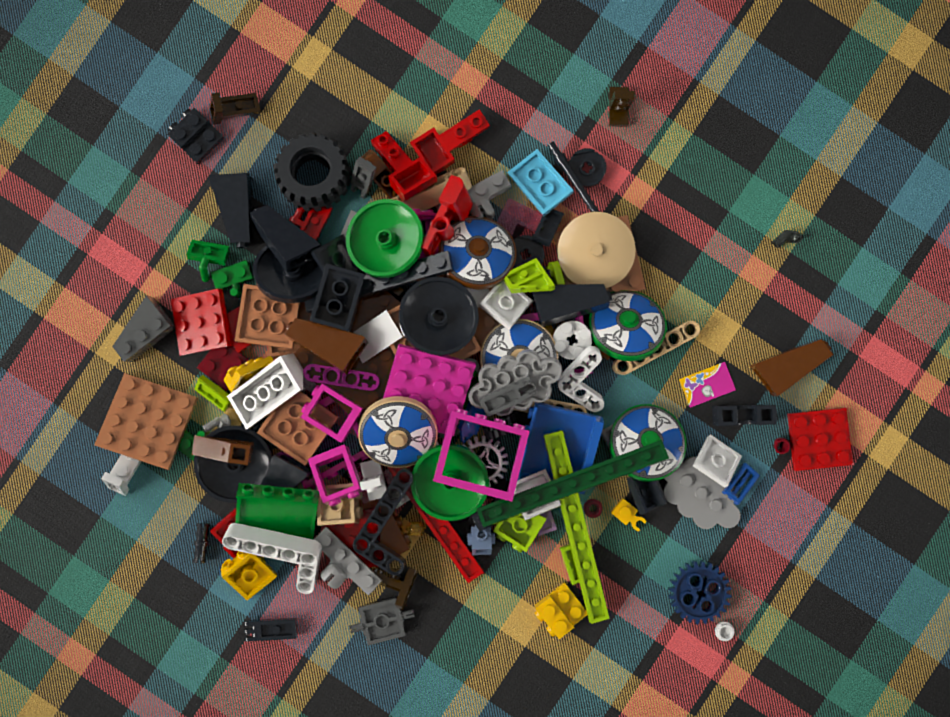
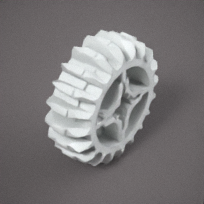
(498, 467)

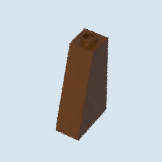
(330, 344)
(790, 366)

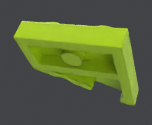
(529, 278)

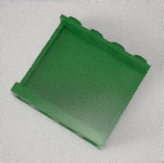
(277, 508)

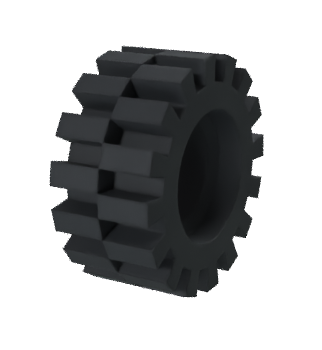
(491, 433)

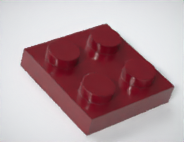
(219, 361)

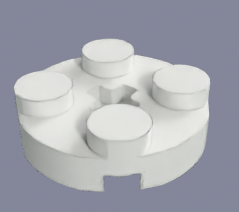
(566, 330)

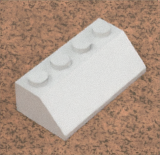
(267, 390)

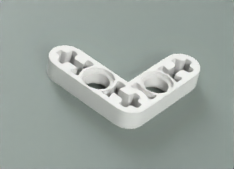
(577, 378)

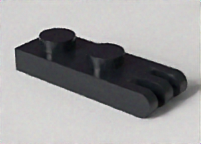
(271, 629)

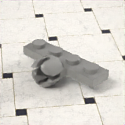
(485, 191)
(345, 564)

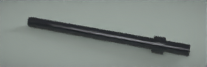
(561, 160)

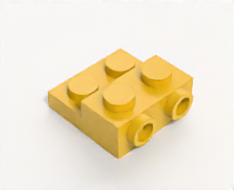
(240, 374)
(247, 573)
(560, 611)

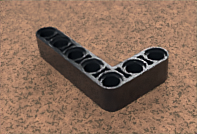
(376, 517)

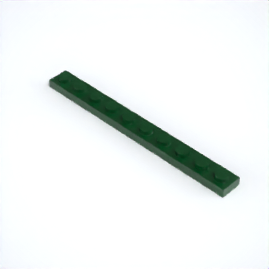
(573, 483)

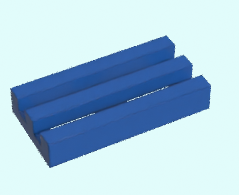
(727, 490)

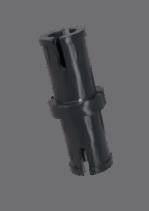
(201, 543)

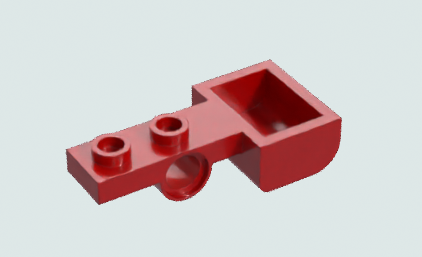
(436, 148)
(408, 176)
(454, 206)

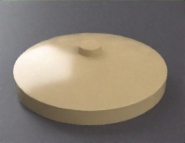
(596, 249)

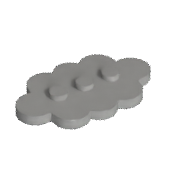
(512, 369)
(700, 497)

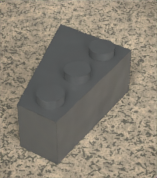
(143, 330)

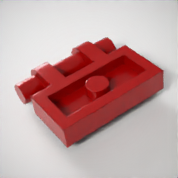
(314, 221)

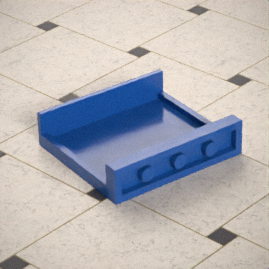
(580, 432)

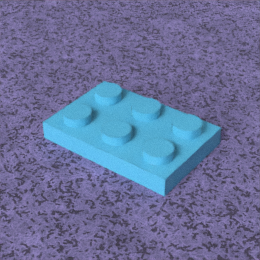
(540, 182)

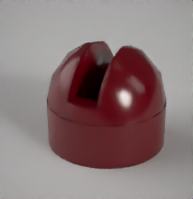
(785, 445)

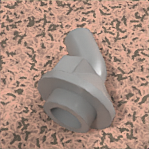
(218, 422)

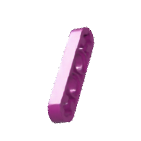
(341, 377)

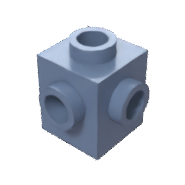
(481, 541)

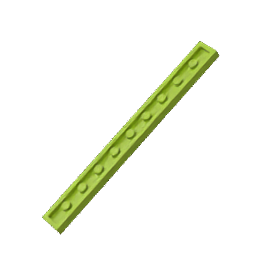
(577, 531)

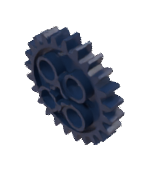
(716, 598)

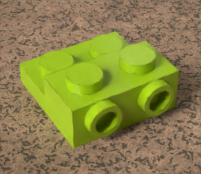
(519, 532)

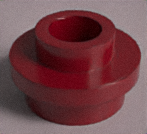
(597, 512)

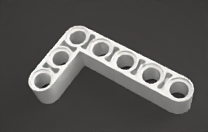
(280, 547)

